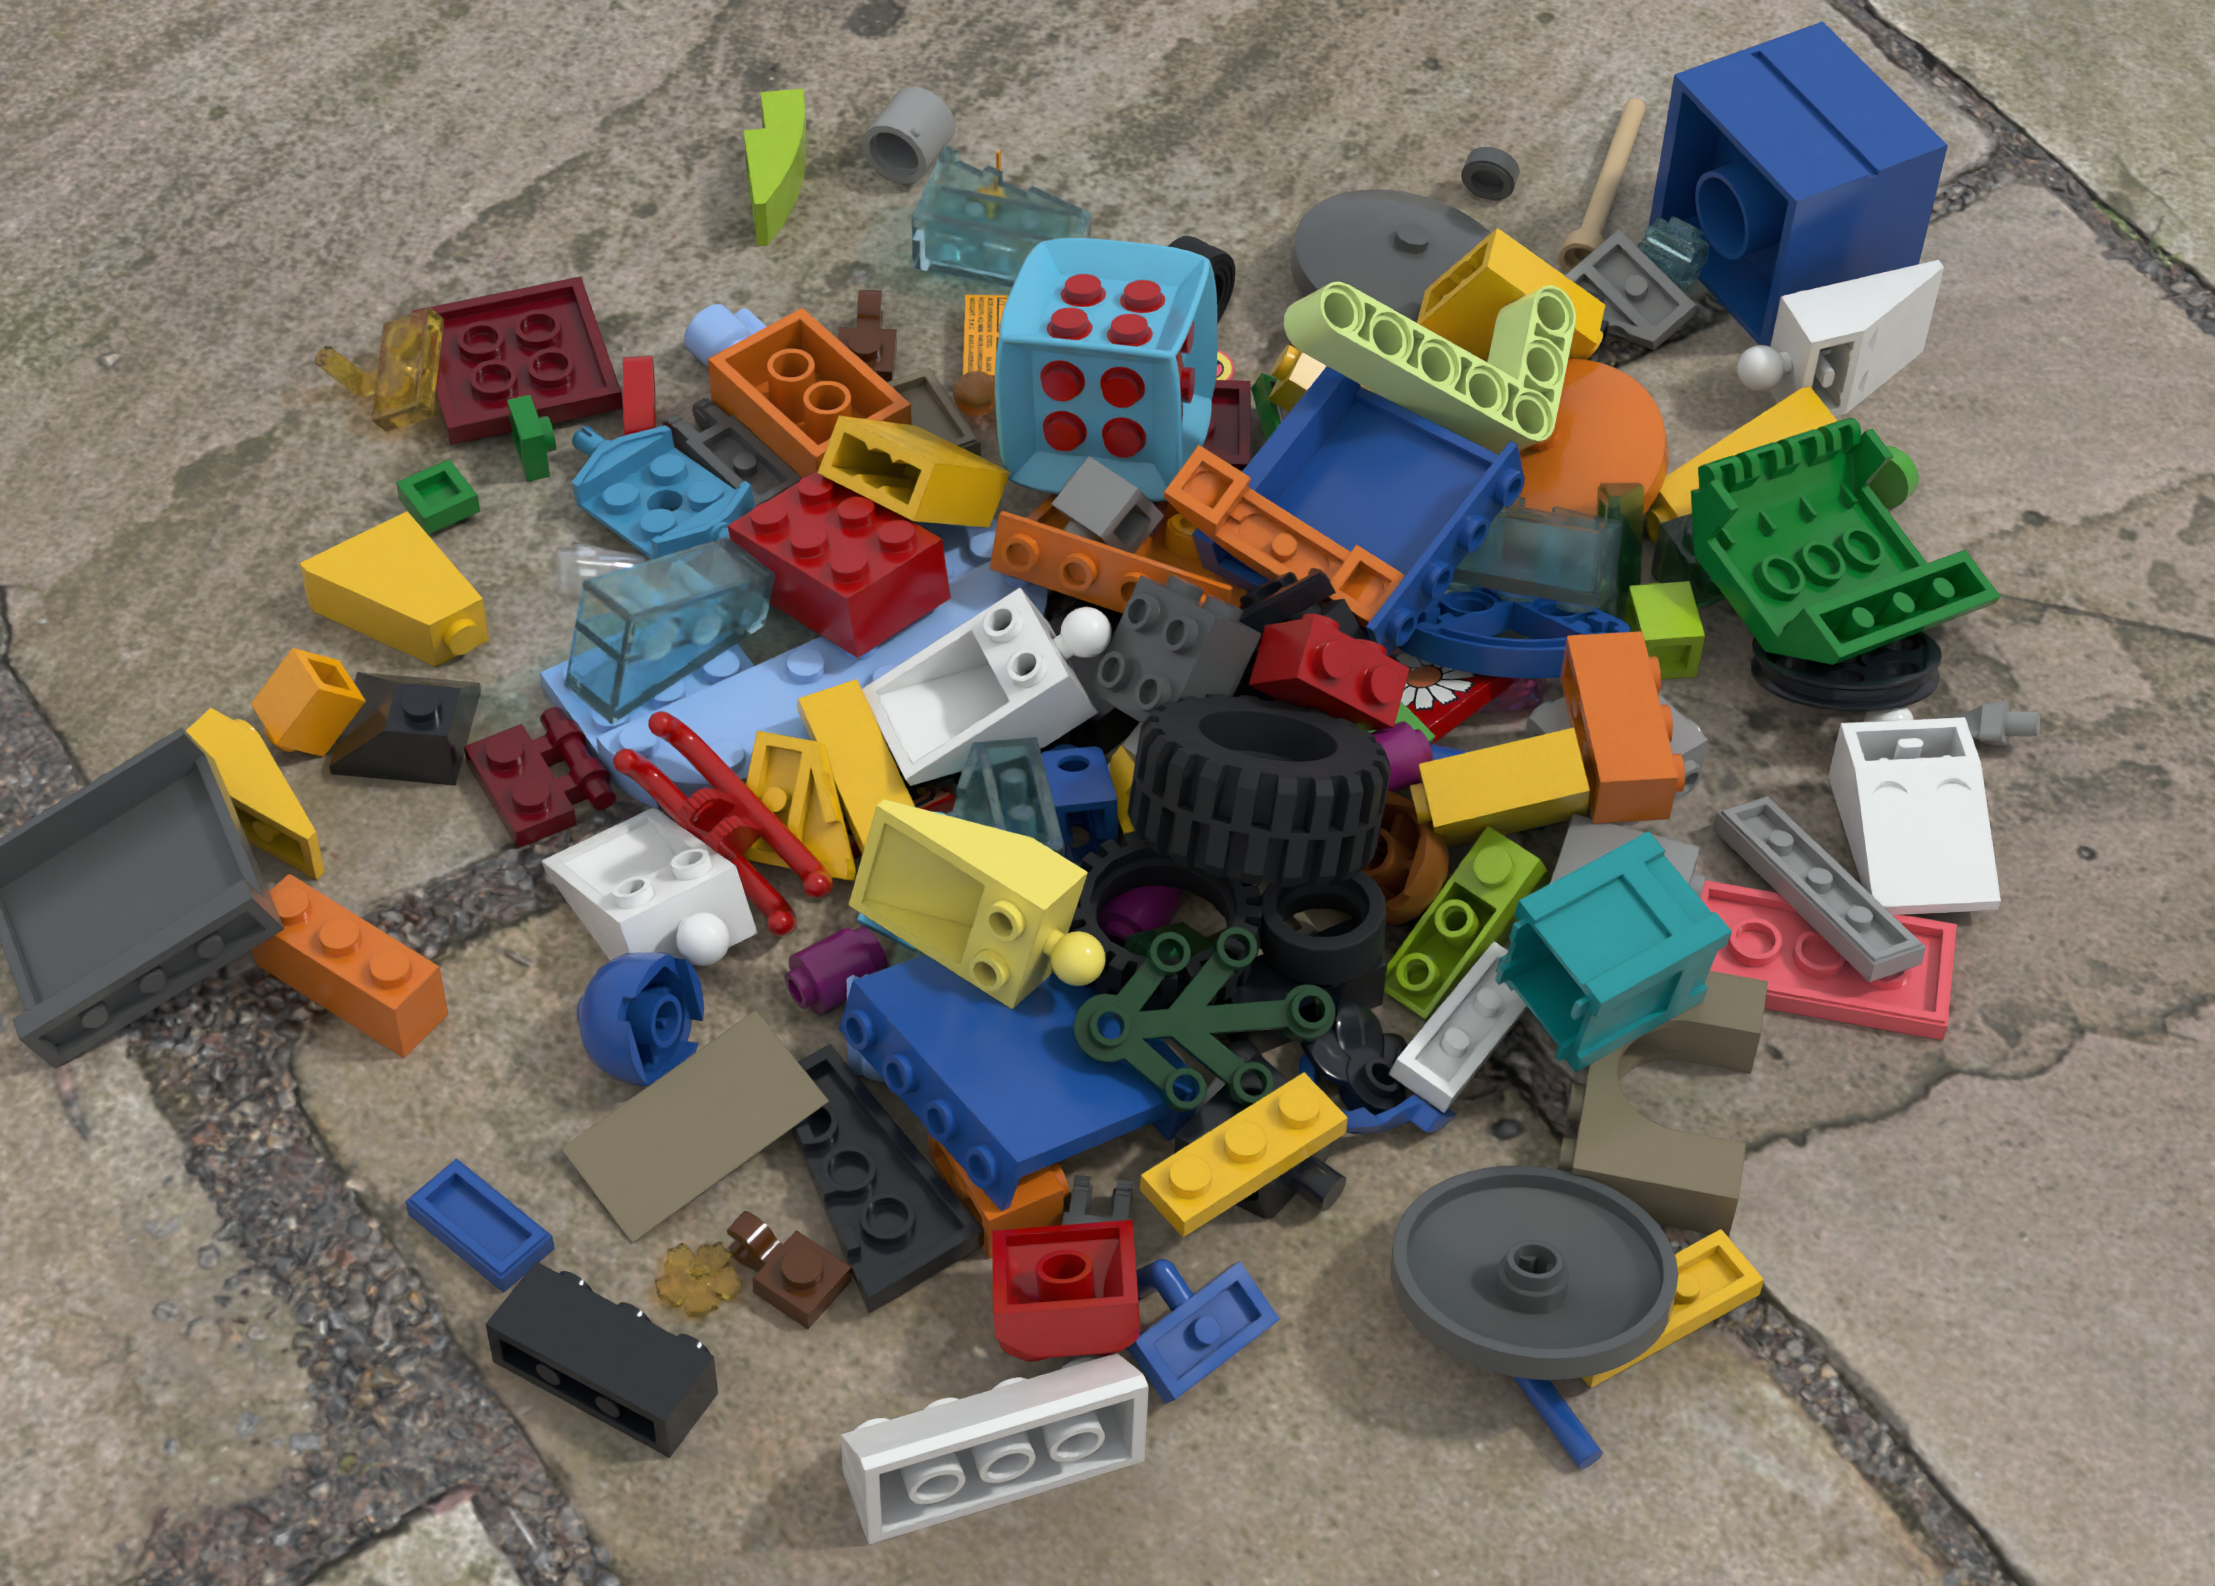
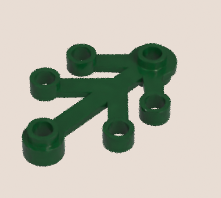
(1192, 1022)

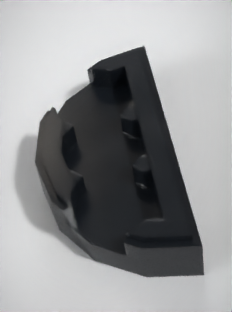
(1283, 598)

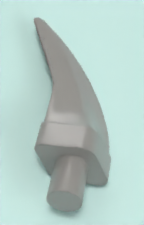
(1996, 722)

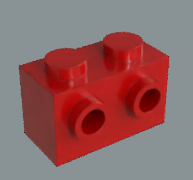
(1330, 671)

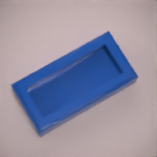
(480, 1225)

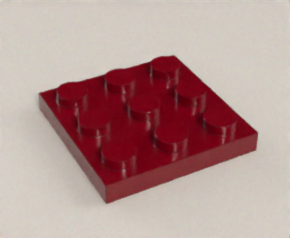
(521, 345)

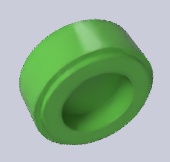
(1896, 480)

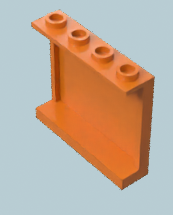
(1091, 571)

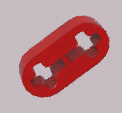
(638, 394)

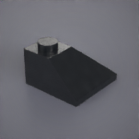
(407, 729)

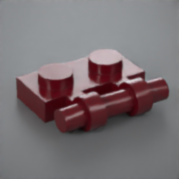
(523, 788)

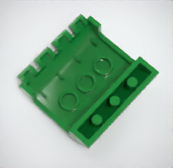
(1816, 552)

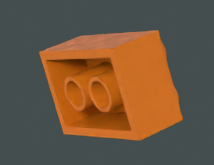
(794, 386)

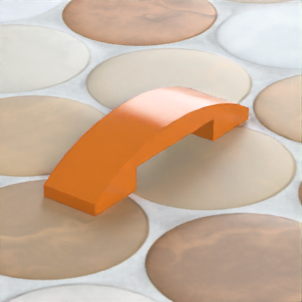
(1273, 540)

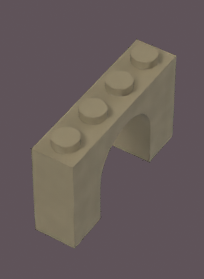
(1669, 1172)

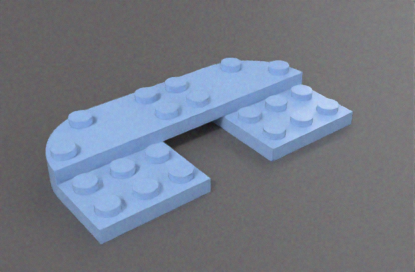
(734, 698)

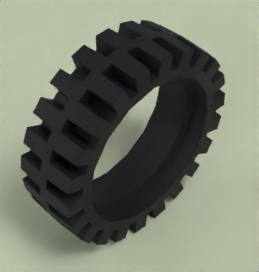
(1136, 866)

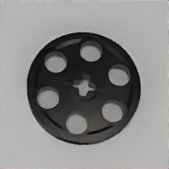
(1869, 682)

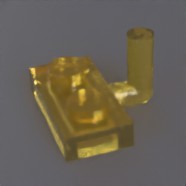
(405, 370)

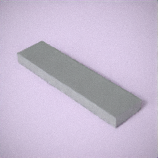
(1819, 889)

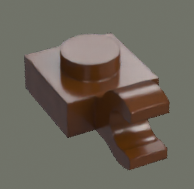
(868, 340)
(791, 1276)

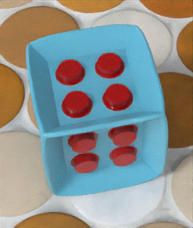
(1106, 360)

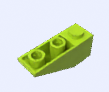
(1463, 922)

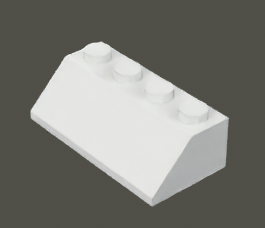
(996, 1446)

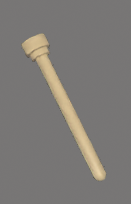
(1586, 239)

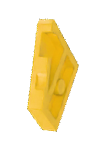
(800, 789)

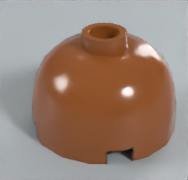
(1408, 861)

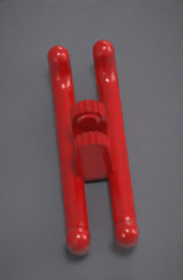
(727, 819)

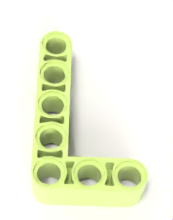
(1486, 402)

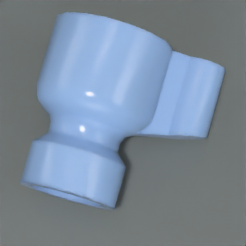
(718, 329)

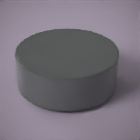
(1490, 173)

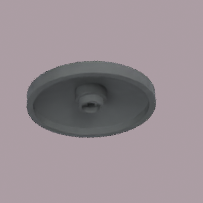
(1381, 245)
(1533, 1272)

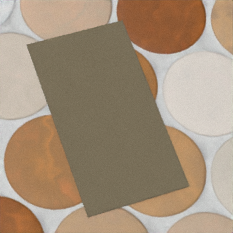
(694, 1126)

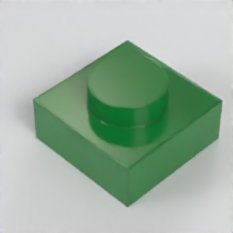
(531, 437)
(438, 496)

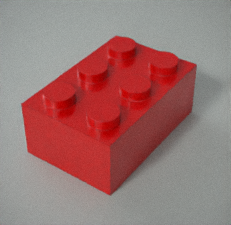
(844, 562)

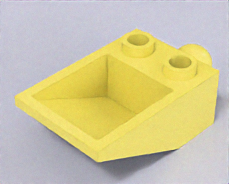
(976, 900)

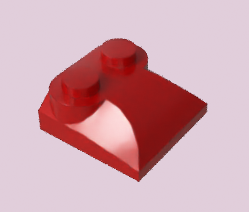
(1065, 1290)

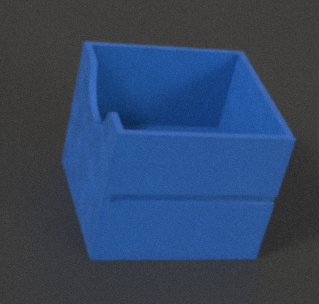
(1795, 172)

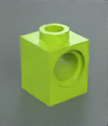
(1669, 626)

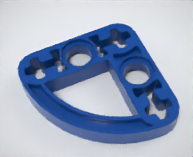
(1461, 628)

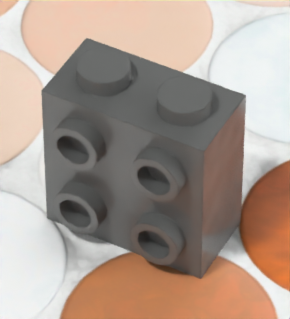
(1173, 648)

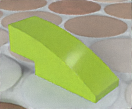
(776, 161)

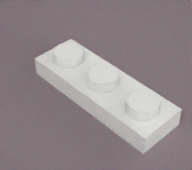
(1460, 1034)

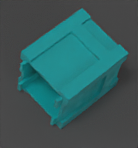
(1611, 951)

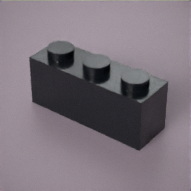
(603, 1358)

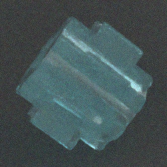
(1675, 249)

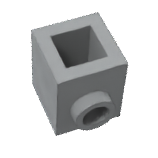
(1106, 508)

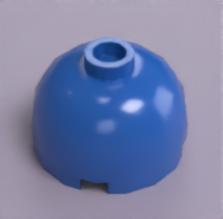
(640, 1015)

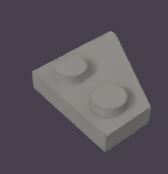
(1638, 297)

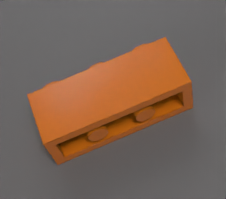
(1621, 727)
(352, 968)

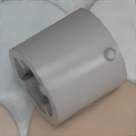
(908, 135)

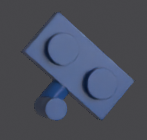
(1199, 1328)

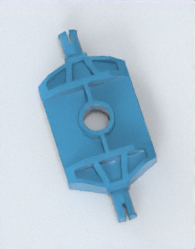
(640, 477)

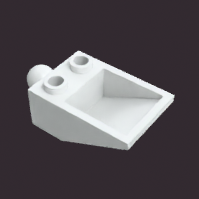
(1845, 337)
(977, 688)
(1916, 812)
(653, 891)

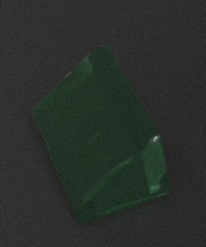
(1626, 505)

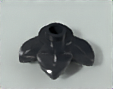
(1359, 1058)

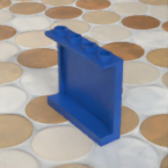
(1379, 482)
(1001, 1081)

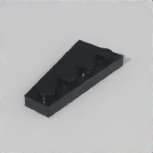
(878, 1189)

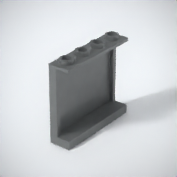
(127, 897)

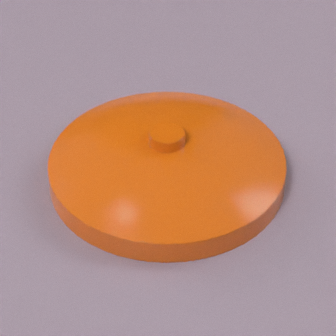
(1601, 435)

